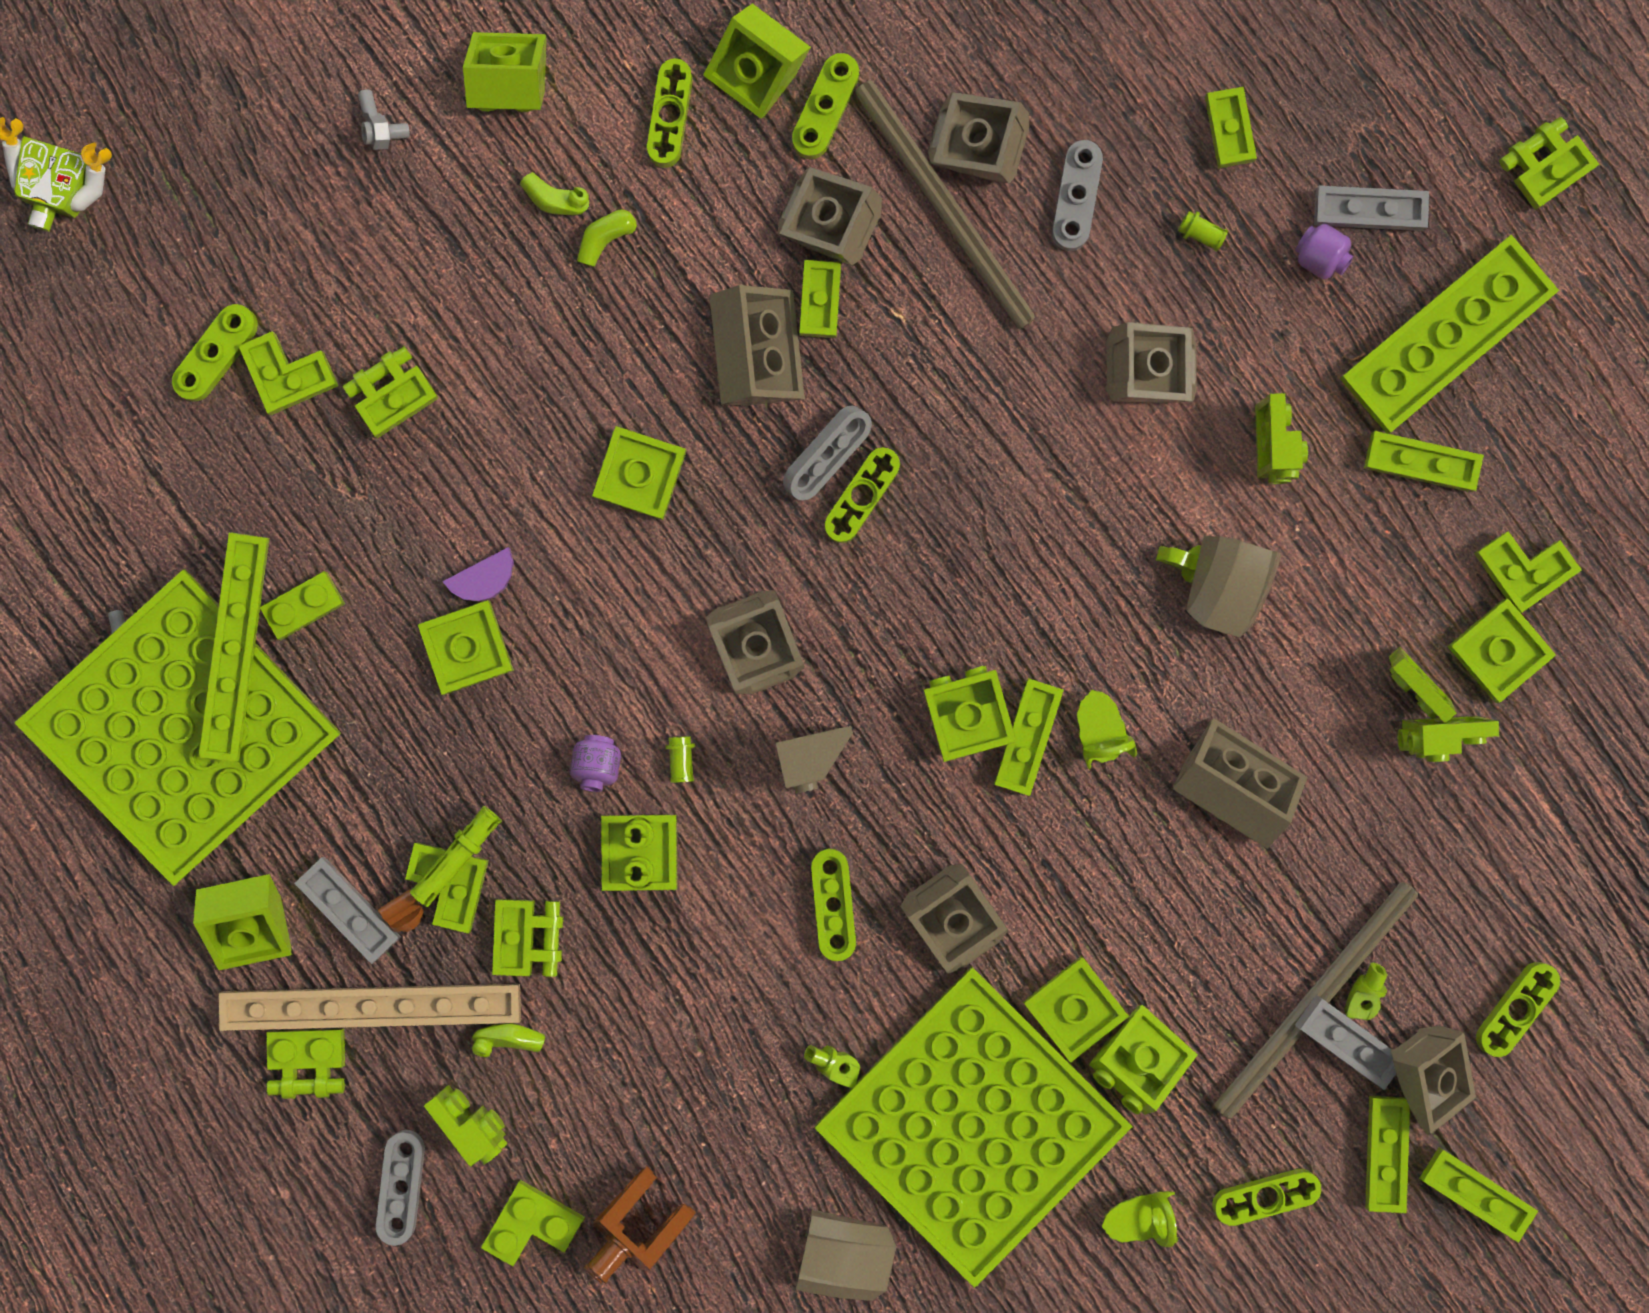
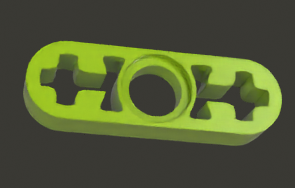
(683, 89)
(885, 478)
(1534, 1008)
(1290, 1181)

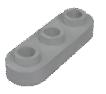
(1077, 211)
(827, 452)
(392, 1201)

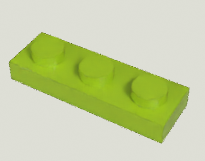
(1423, 461)
(1031, 730)
(1387, 1154)
(1478, 1194)

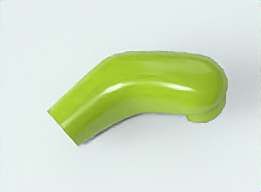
(555, 200)
(602, 232)
(506, 1035)

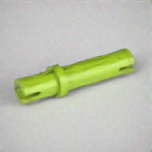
(450, 862)

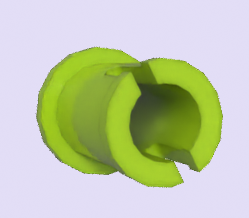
(1202, 231)
(680, 759)

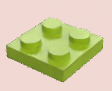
(639, 473)
(465, 647)
(1501, 650)
(1430, 696)
(1075, 1009)

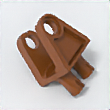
(619, 1246)

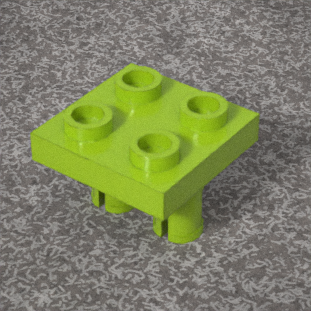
(639, 852)

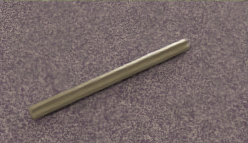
(945, 204)
(1325, 988)

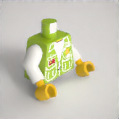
(52, 176)

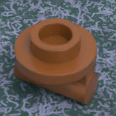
(402, 912)

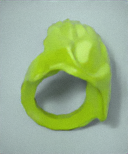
(1102, 729)
(1143, 1219)

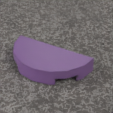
(483, 579)

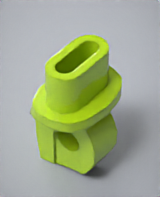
(1180, 559)
(1369, 988)
(829, 1061)

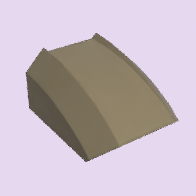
(980, 136)
(831, 215)
(1151, 363)
(1231, 584)
(755, 642)
(954, 918)
(1435, 1075)
(846, 1257)

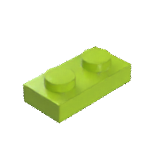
(1230, 127)
(820, 299)
(302, 605)

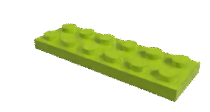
(1449, 334)

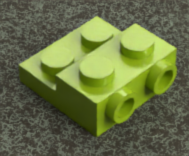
(1278, 451)
(969, 713)
(1438, 739)
(1142, 1061)
(473, 1135)

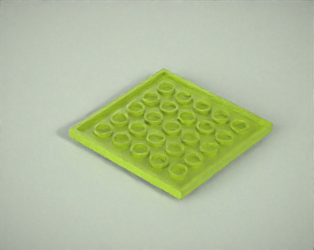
(133, 725)
(973, 1126)

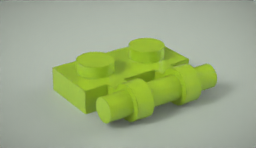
(1554, 173)
(394, 401)
(514, 937)
(305, 1050)

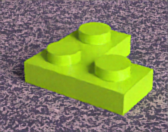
(283, 383)
(1524, 579)
(461, 895)
(528, 1214)

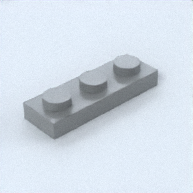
(1371, 208)
(347, 910)
(1348, 1041)

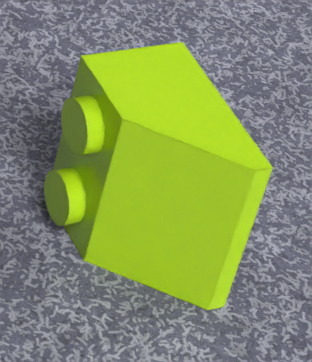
(756, 60)
(505, 71)
(242, 922)

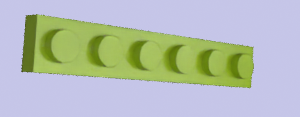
(234, 647)

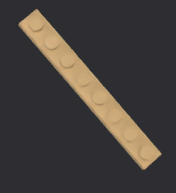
(369, 1007)

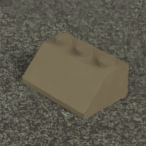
(756, 345)
(810, 757)
(1241, 783)

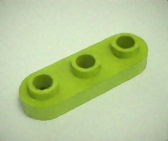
(825, 121)
(211, 370)
(838, 921)

